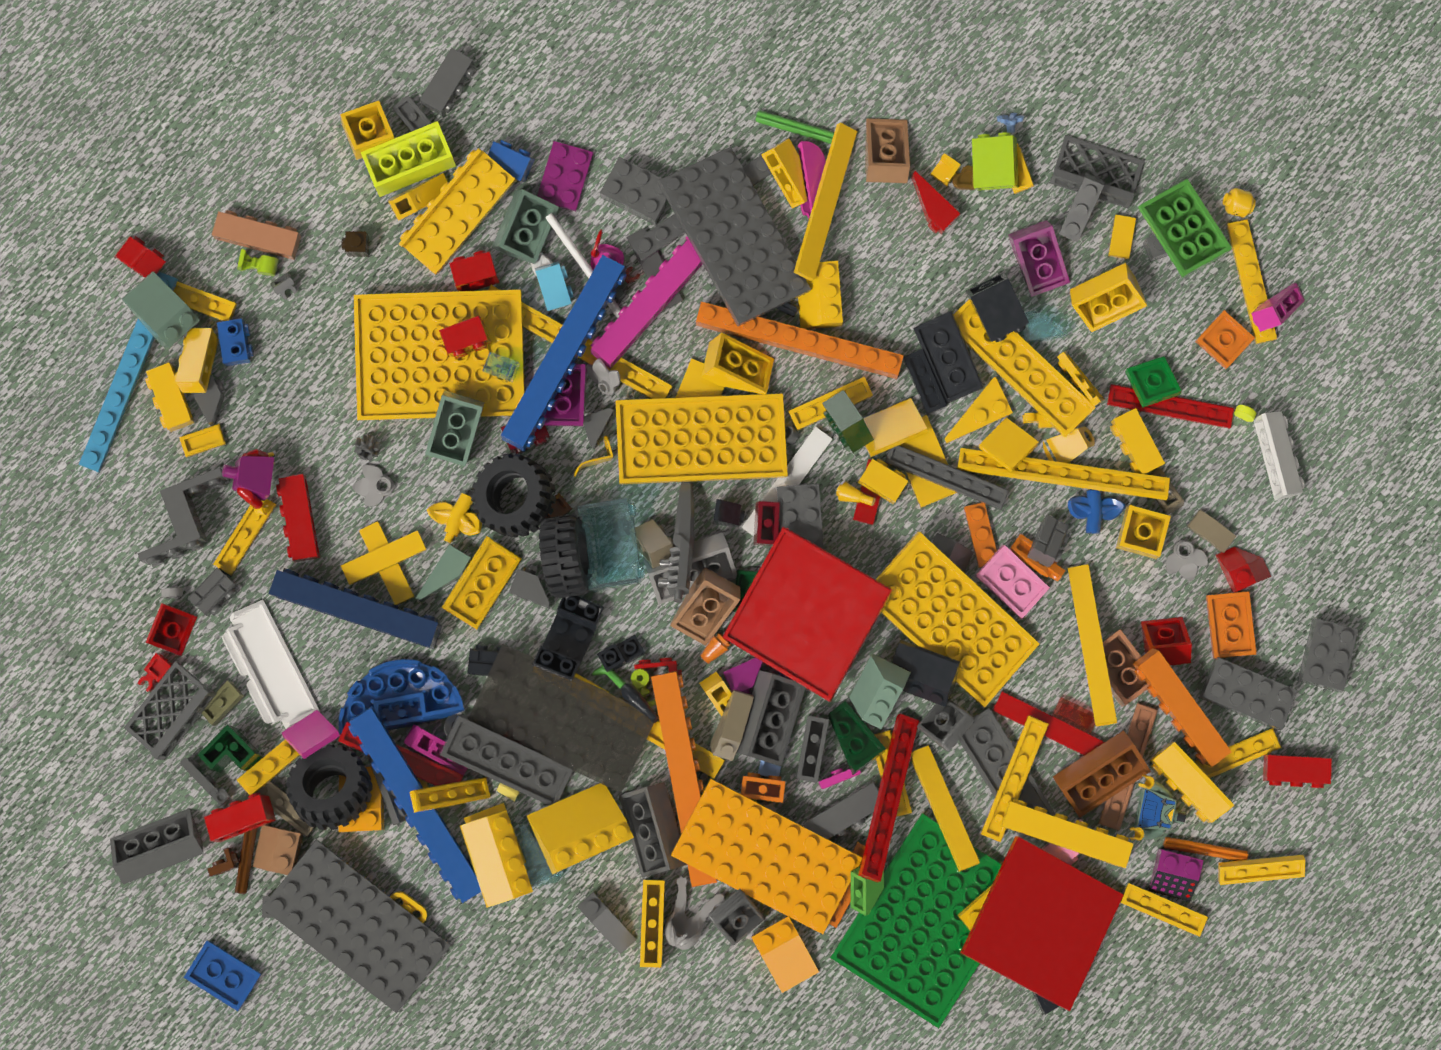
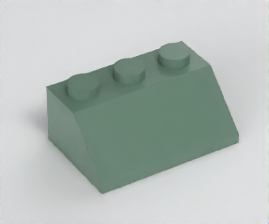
(524, 227)
(878, 690)

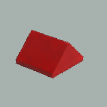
(171, 629)

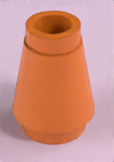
(715, 648)

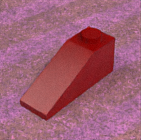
(936, 208)

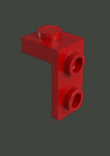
(664, 662)

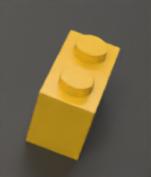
(883, 480)

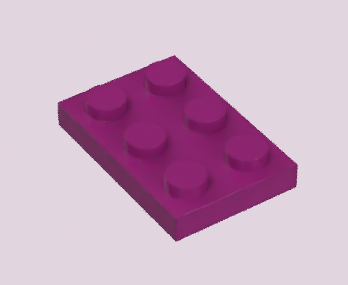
(565, 175)

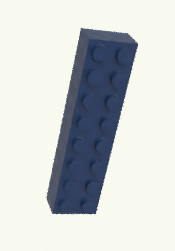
(354, 609)

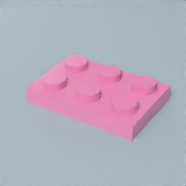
(1012, 581)

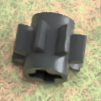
(367, 447)

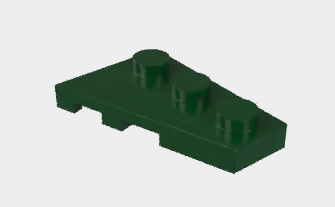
(854, 737)

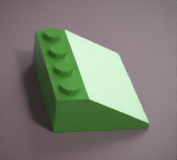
(1185, 228)

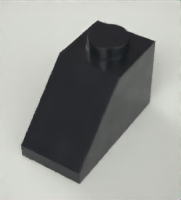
(728, 513)

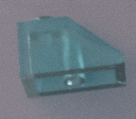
(1041, 328)

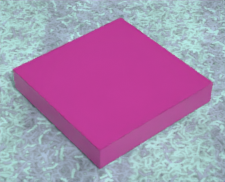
(310, 734)

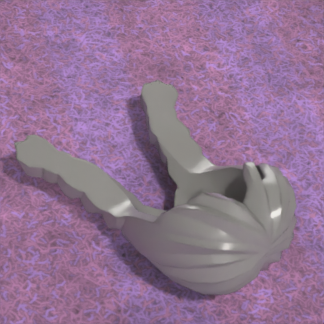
(685, 931)

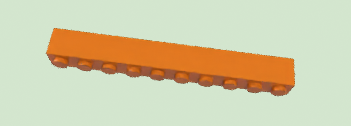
(802, 341)
(679, 754)

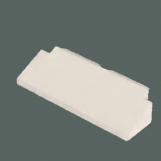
(265, 658)

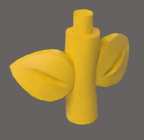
(456, 517)

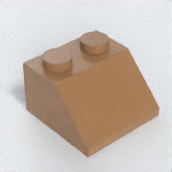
(277, 849)

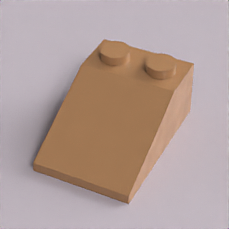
(887, 151)
(706, 606)

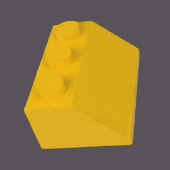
(1108, 297)
(823, 303)

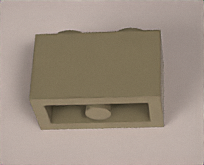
(653, 543)

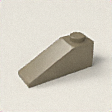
(731, 725)

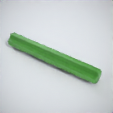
(794, 126)

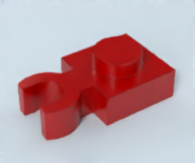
(156, 670)

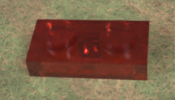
(1074, 715)

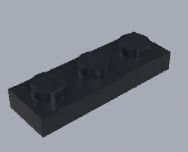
(924, 382)

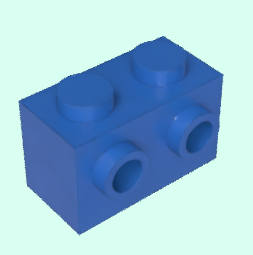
(514, 162)
(234, 342)

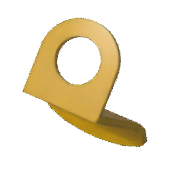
(1070, 447)
(598, 460)

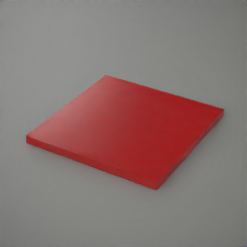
(807, 613)
(1042, 923)

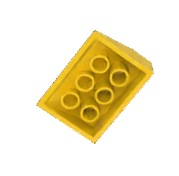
(579, 827)

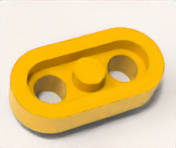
(410, 904)

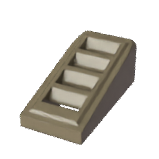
(1176, 504)

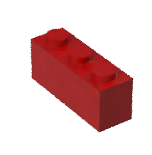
(1297, 770)
(239, 817)

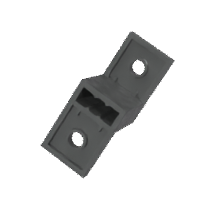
(184, 517)

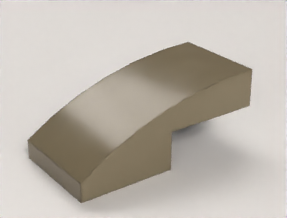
(1211, 531)

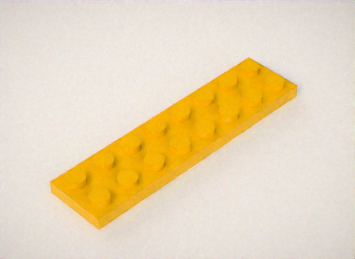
(1027, 373)

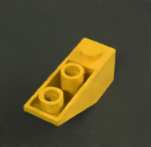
(416, 197)

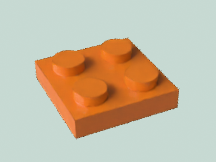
(1225, 339)

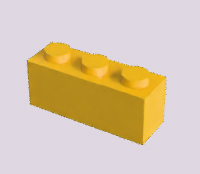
(196, 360)
(169, 398)
(1136, 442)

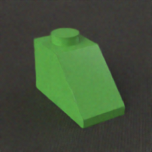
(864, 892)

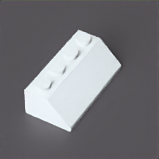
(1278, 455)

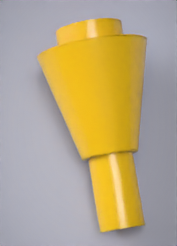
(849, 493)

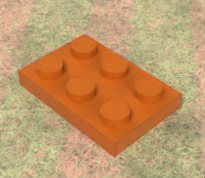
(1231, 625)

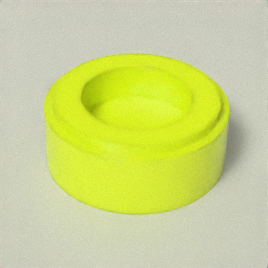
(1245, 413)

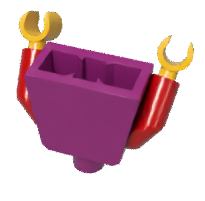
(252, 478)

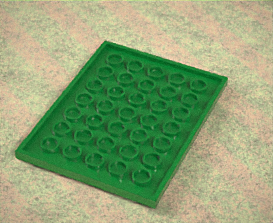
(913, 932)

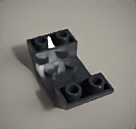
(569, 637)

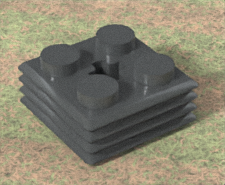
(946, 724)
(736, 917)

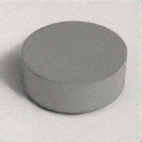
(171, 593)

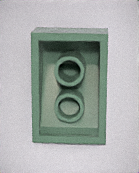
(160, 310)

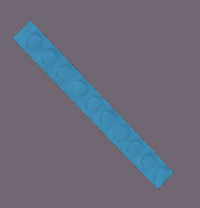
(120, 392)

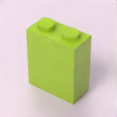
(995, 162)

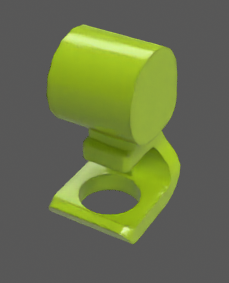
(265, 264)
(640, 680)

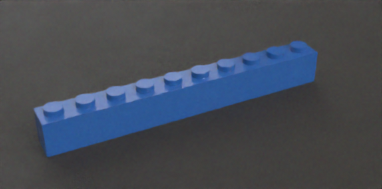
(563, 353)
(429, 824)

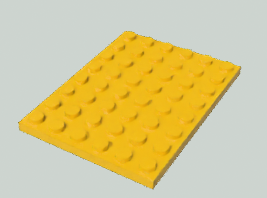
(405, 362)

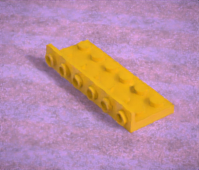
(457, 210)

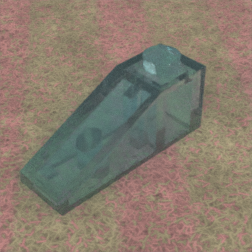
(536, 862)

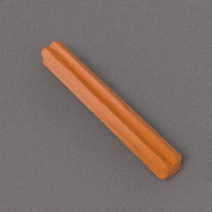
(1205, 849)

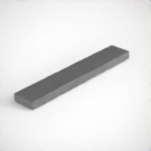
(947, 476)

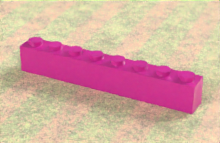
(647, 304)

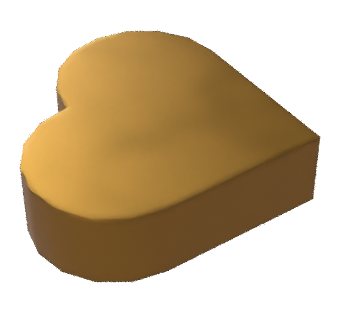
(964, 180)

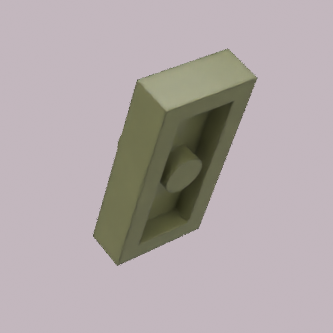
(222, 703)

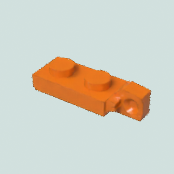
(1021, 549)

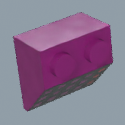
(1175, 875)

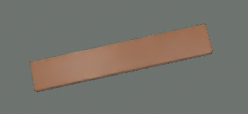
(1139, 734)

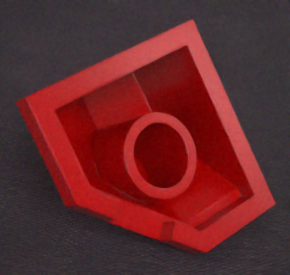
(1242, 568)

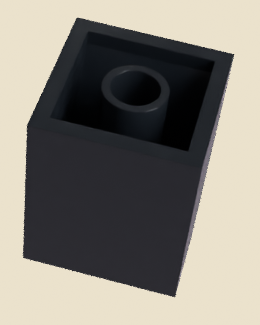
(997, 307)

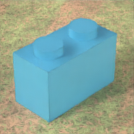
(553, 286)

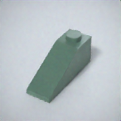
(445, 573)

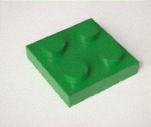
(1153, 381)

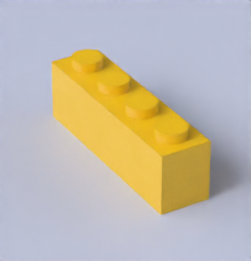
(652, 923)

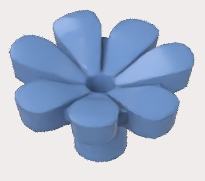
(1010, 121)

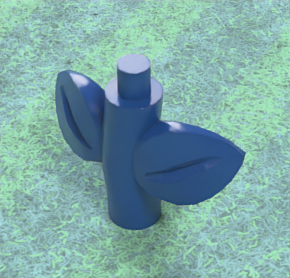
(1095, 509)

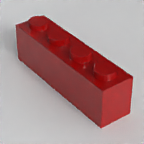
(298, 518)

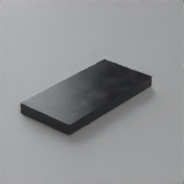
(948, 357)

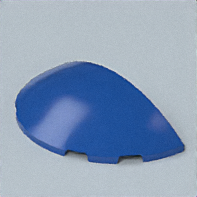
(403, 695)

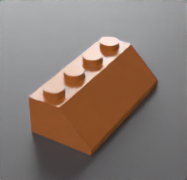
(1101, 773)

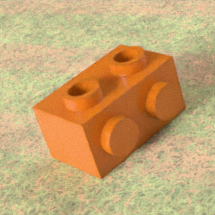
(763, 789)

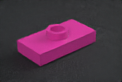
(837, 777)

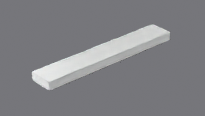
(797, 469)

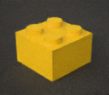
(366, 127)
(1143, 532)

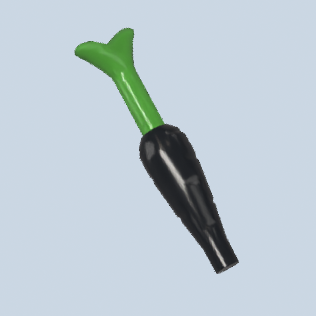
(630, 694)

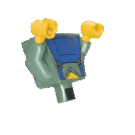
(1155, 811)

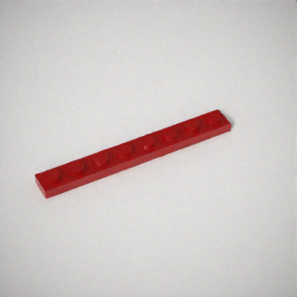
(888, 798)

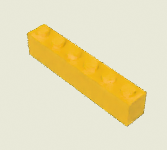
(1067, 834)

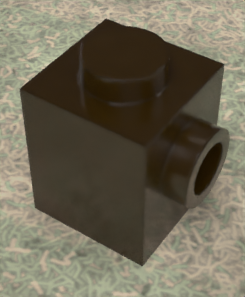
(356, 243)

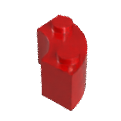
(140, 258)

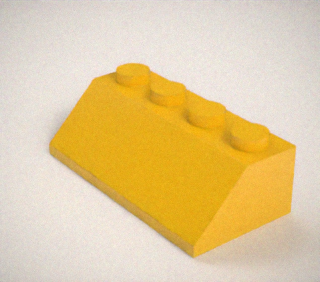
(1191, 783)
(496, 858)

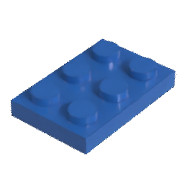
(222, 975)

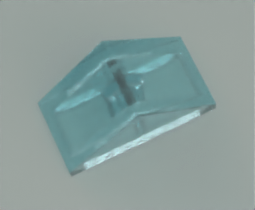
(501, 367)

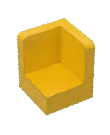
(945, 169)

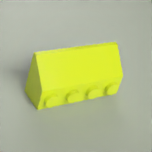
(408, 159)

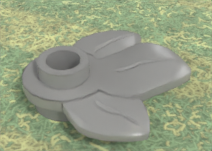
(606, 379)
(370, 485)
(1185, 563)

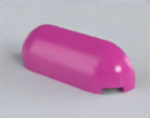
(812, 167)

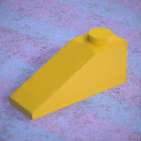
(787, 171)
(716, 691)

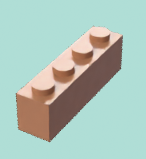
(256, 235)

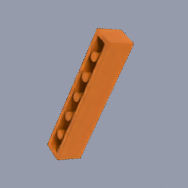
(1181, 707)

